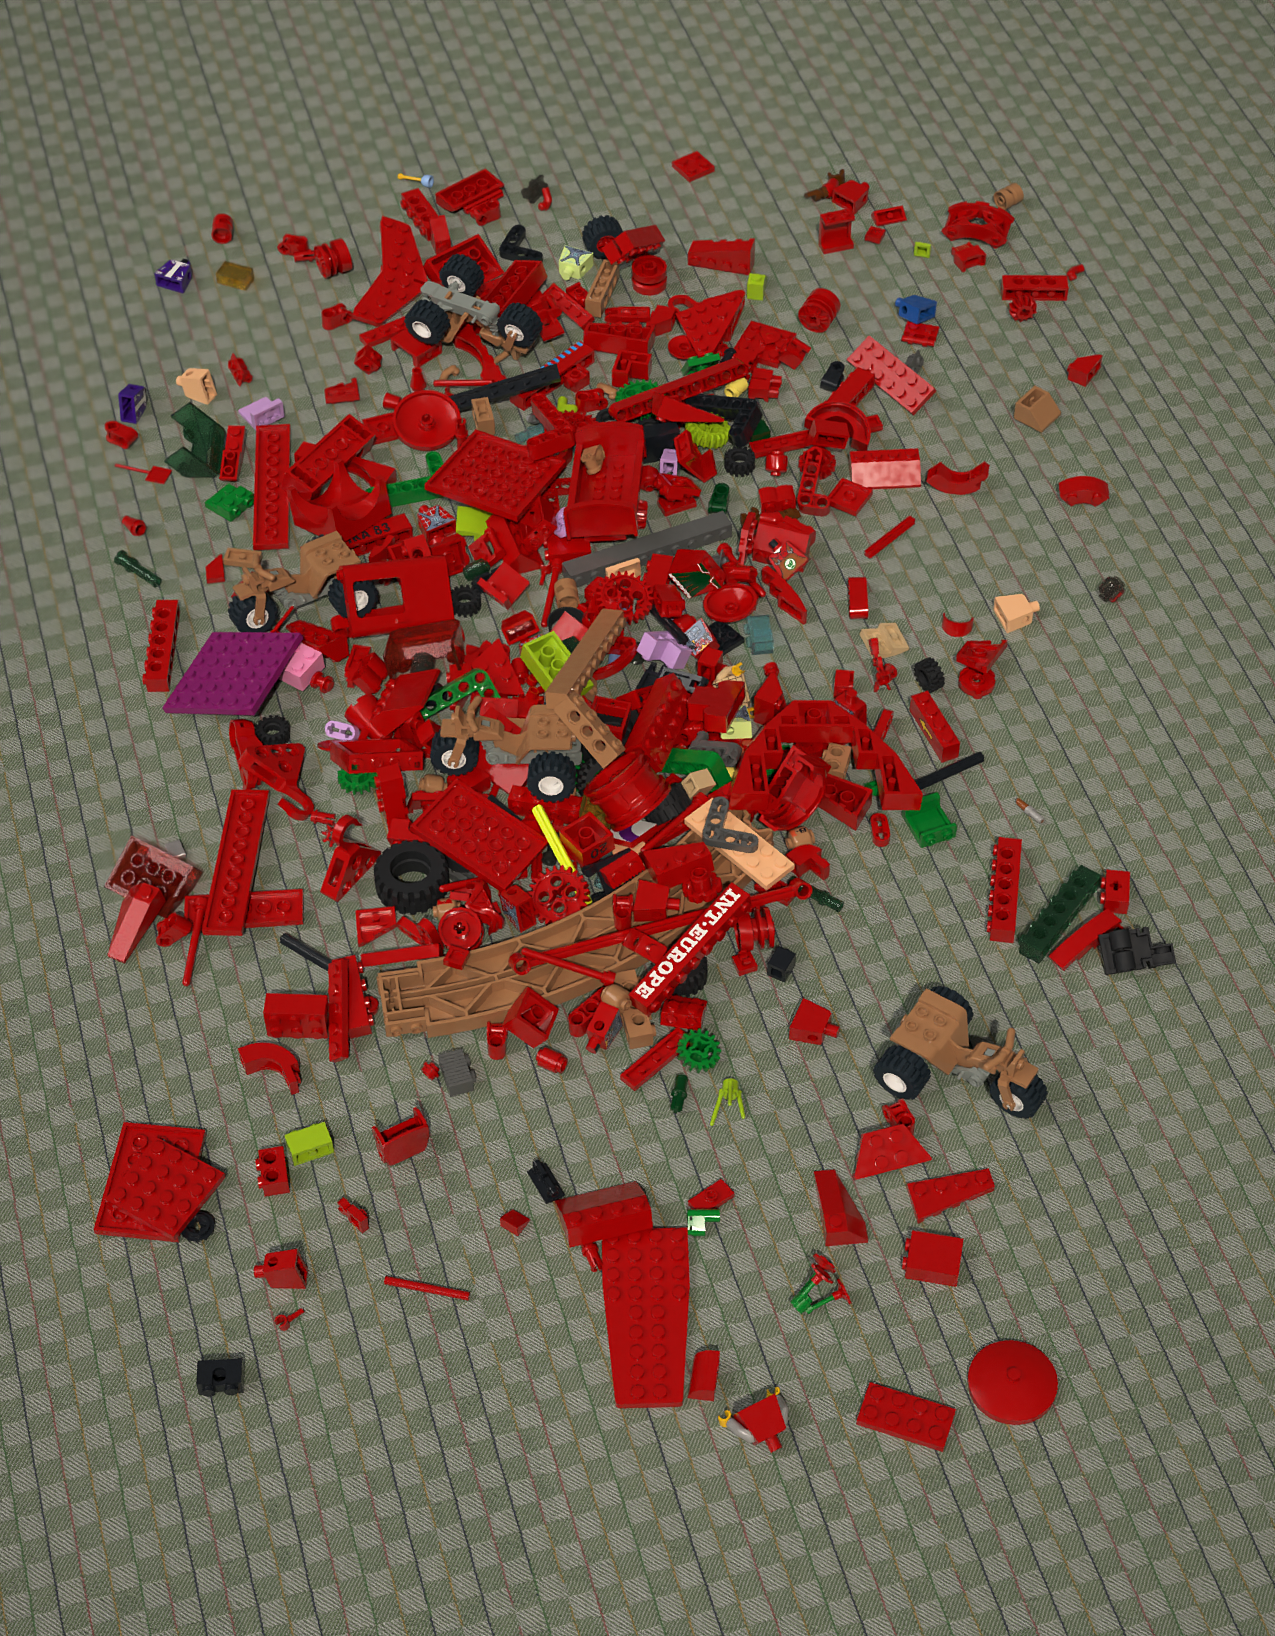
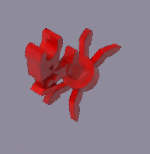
(882, 676)

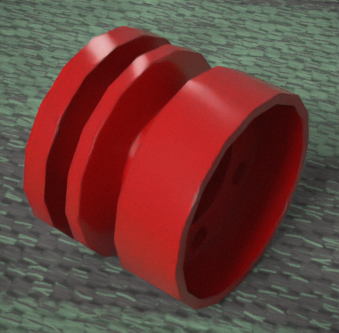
(333, 258)
(819, 310)
(758, 929)

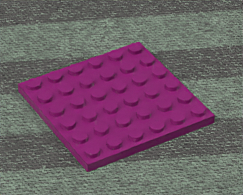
(233, 673)

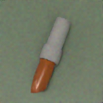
(1030, 811)

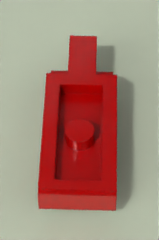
(356, 655)

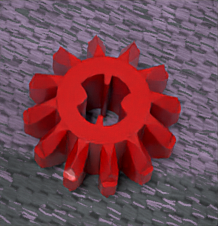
(1022, 308)
(642, 514)

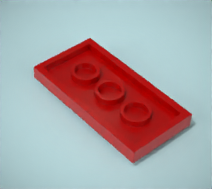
(906, 1417)

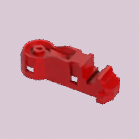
(244, 733)

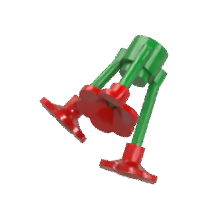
(802, 1301)

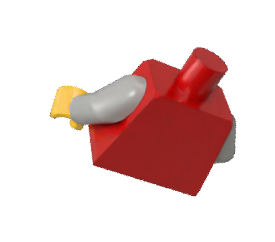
(760, 1421)

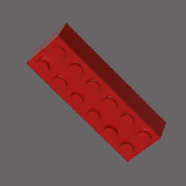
(516, 285)
(660, 720)

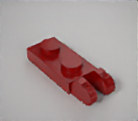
(627, 314)

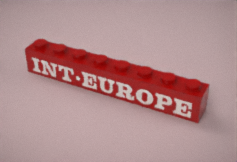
(690, 949)

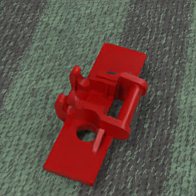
(540, 304)

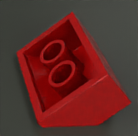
(767, 532)

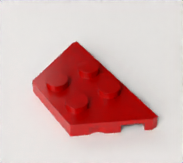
(747, 537)
(980, 654)
(498, 667)
(887, 1151)

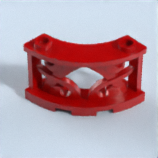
(997, 221)

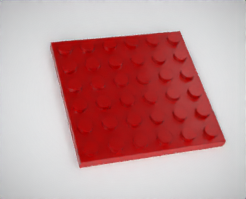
(494, 475)

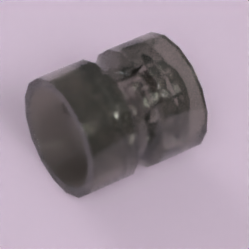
(422, 661)

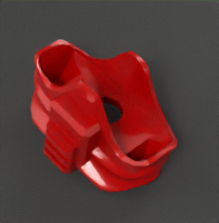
(482, 905)

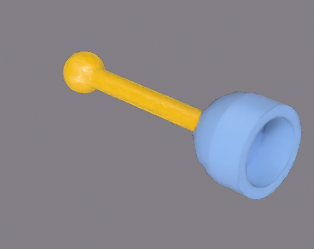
(426, 180)

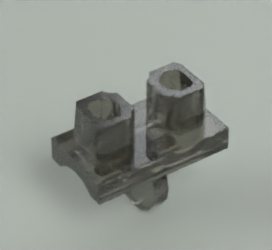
(534, 189)

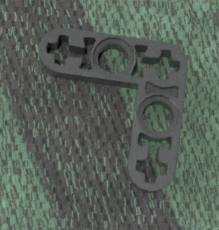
(721, 833)

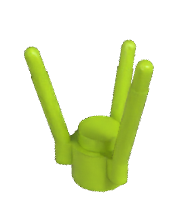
(729, 1091)

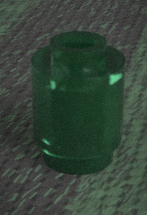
(476, 568)

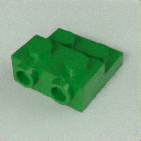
(230, 501)

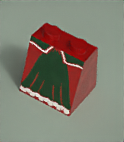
(695, 572)

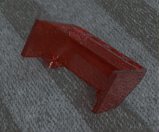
(437, 638)

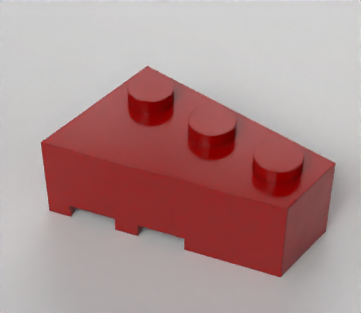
(390, 793)

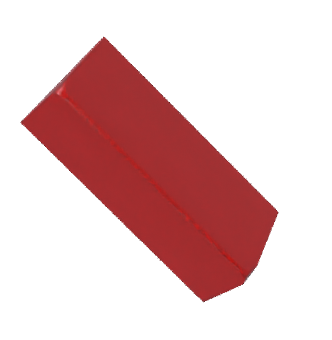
(889, 216)

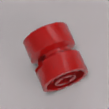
(222, 228)

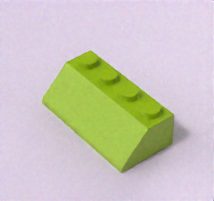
(546, 658)

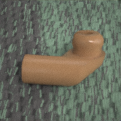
(448, 371)

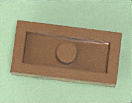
(240, 557)

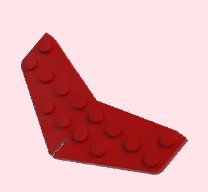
(399, 279)

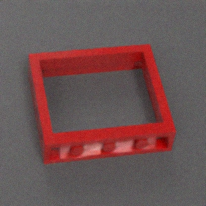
(375, 753)

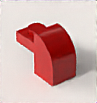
(808, 858)

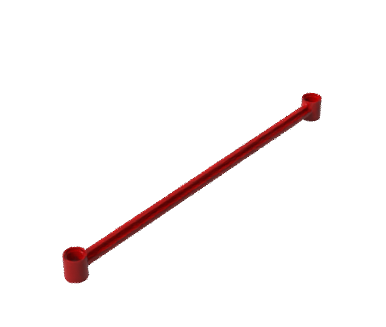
(654, 927)

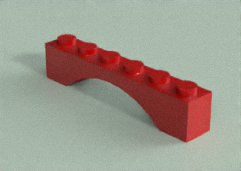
(470, 342)
(361, 467)

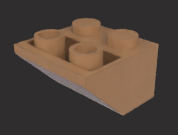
(1036, 409)

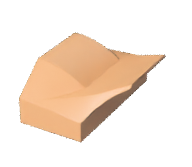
(629, 566)

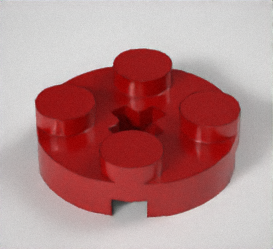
(976, 689)

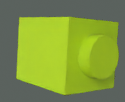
(756, 286)

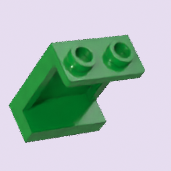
(930, 822)

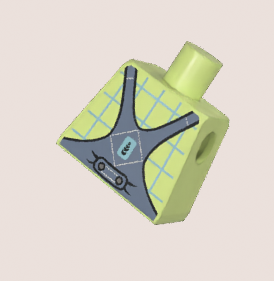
(575, 262)
(740, 726)

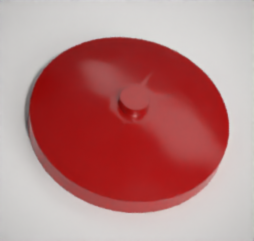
(426, 420)
(1012, 1382)

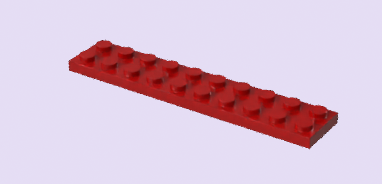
(270, 500)
(236, 863)

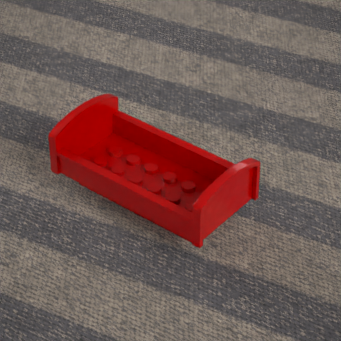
(606, 502)

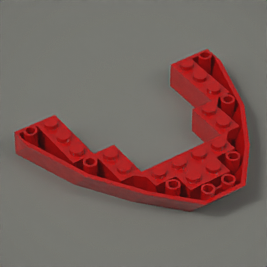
(820, 723)

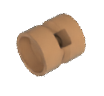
(1008, 196)
(566, 593)

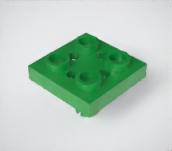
(696, 364)

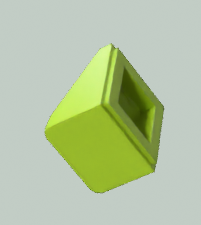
(922, 249)

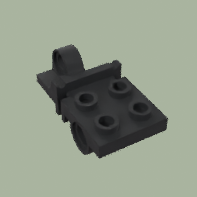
(1131, 950)

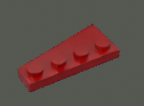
(938, 1194)

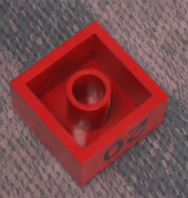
(587, 839)

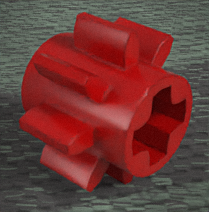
(327, 834)

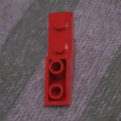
(233, 453)

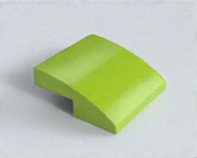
(471, 521)

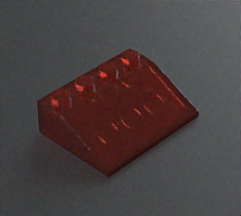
(150, 865)

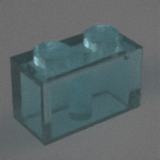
(759, 635)

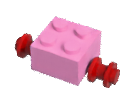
(306, 669)

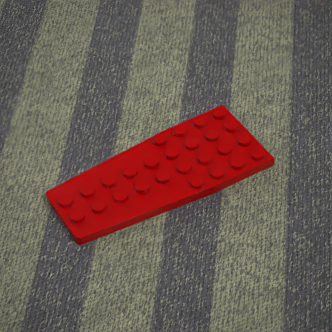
(647, 1315)

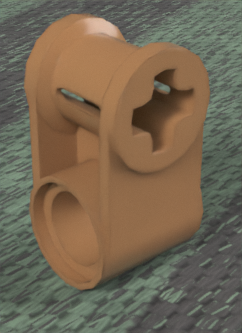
(593, 458)

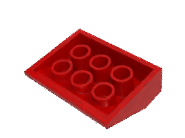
(473, 248)
(402, 699)
(503, 774)
(604, 1213)

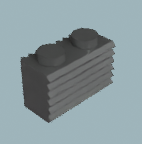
(456, 1072)

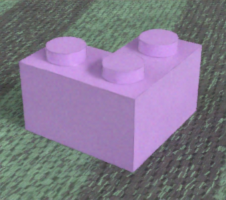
(664, 647)

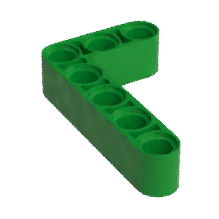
(414, 490)
(457, 694)
(688, 761)

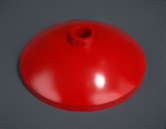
(730, 602)

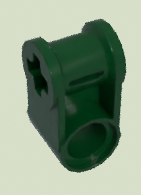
(719, 499)

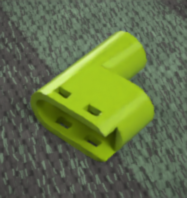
(562, 405)

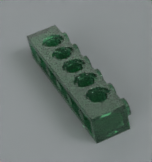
(1059, 914)

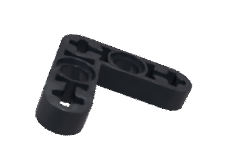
(511, 250)

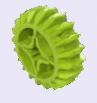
(709, 433)

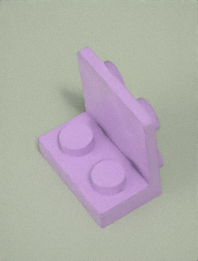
(262, 412)

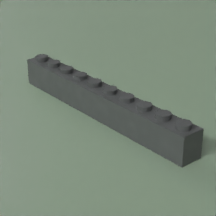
(665, 542)

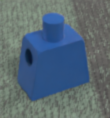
(916, 308)

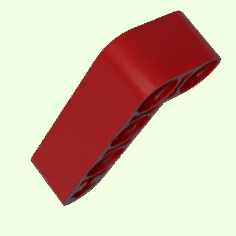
(812, 480)

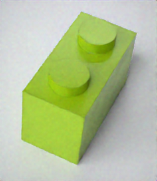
(309, 1143)

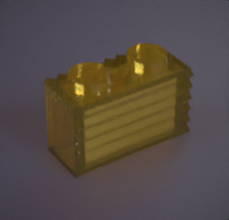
(235, 275)

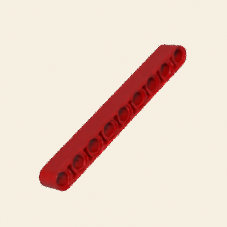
(685, 385)

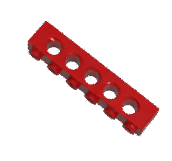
(162, 646)
(1005, 891)

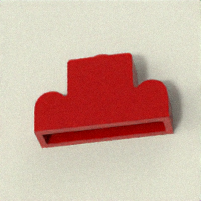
(716, 705)

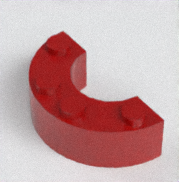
(847, 413)

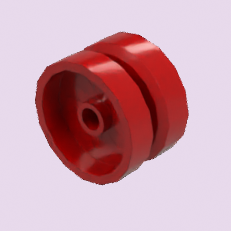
(649, 275)
(457, 920)

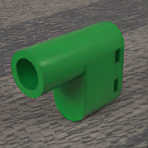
(699, 1217)

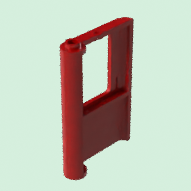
(423, 589)

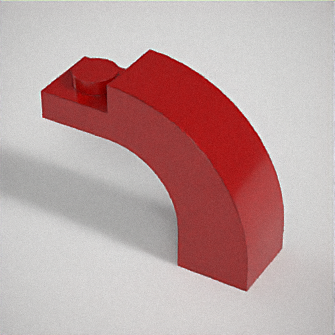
(957, 482)
(271, 1057)

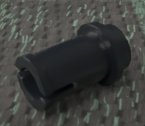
(728, 354)

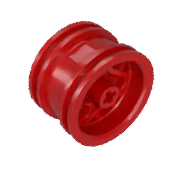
(627, 789)

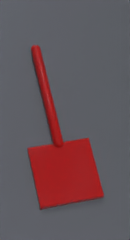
(156, 474)

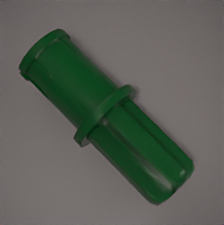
(679, 1093)

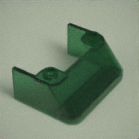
(207, 442)

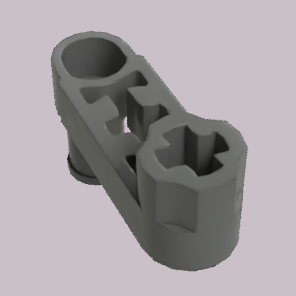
(728, 751)

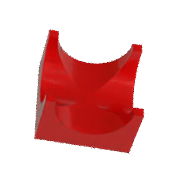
(341, 507)

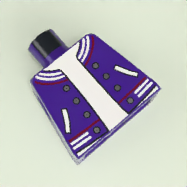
(174, 275)
(132, 403)

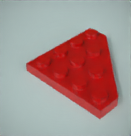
(708, 322)

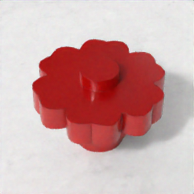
(702, 886)

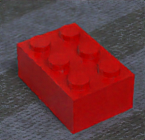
(296, 1015)

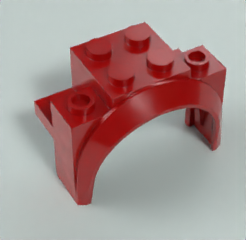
(797, 788)

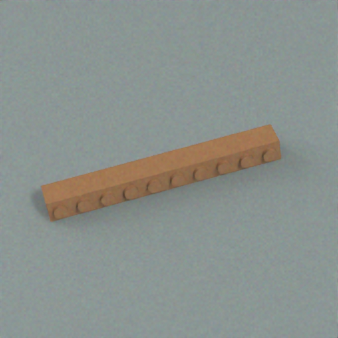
(586, 657)

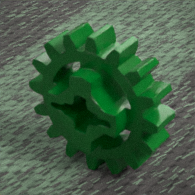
(357, 781)
(701, 1043)

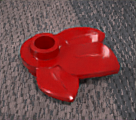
(474, 652)

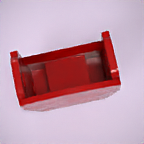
(402, 1139)

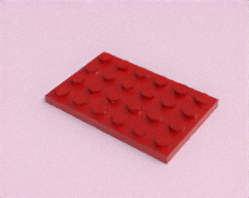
(479, 835)
(130, 1146)

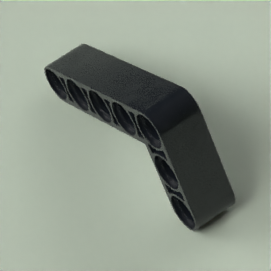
(743, 410)

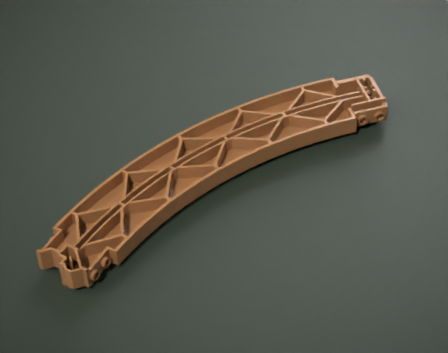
(457, 1001)

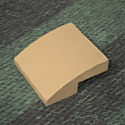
(889, 638)

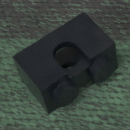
(211, 1370)

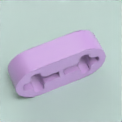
(342, 728)

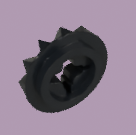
(207, 1226)

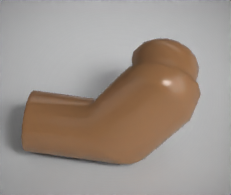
(608, 389)

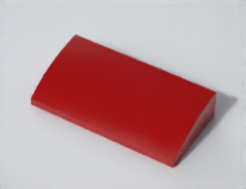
(468, 190)

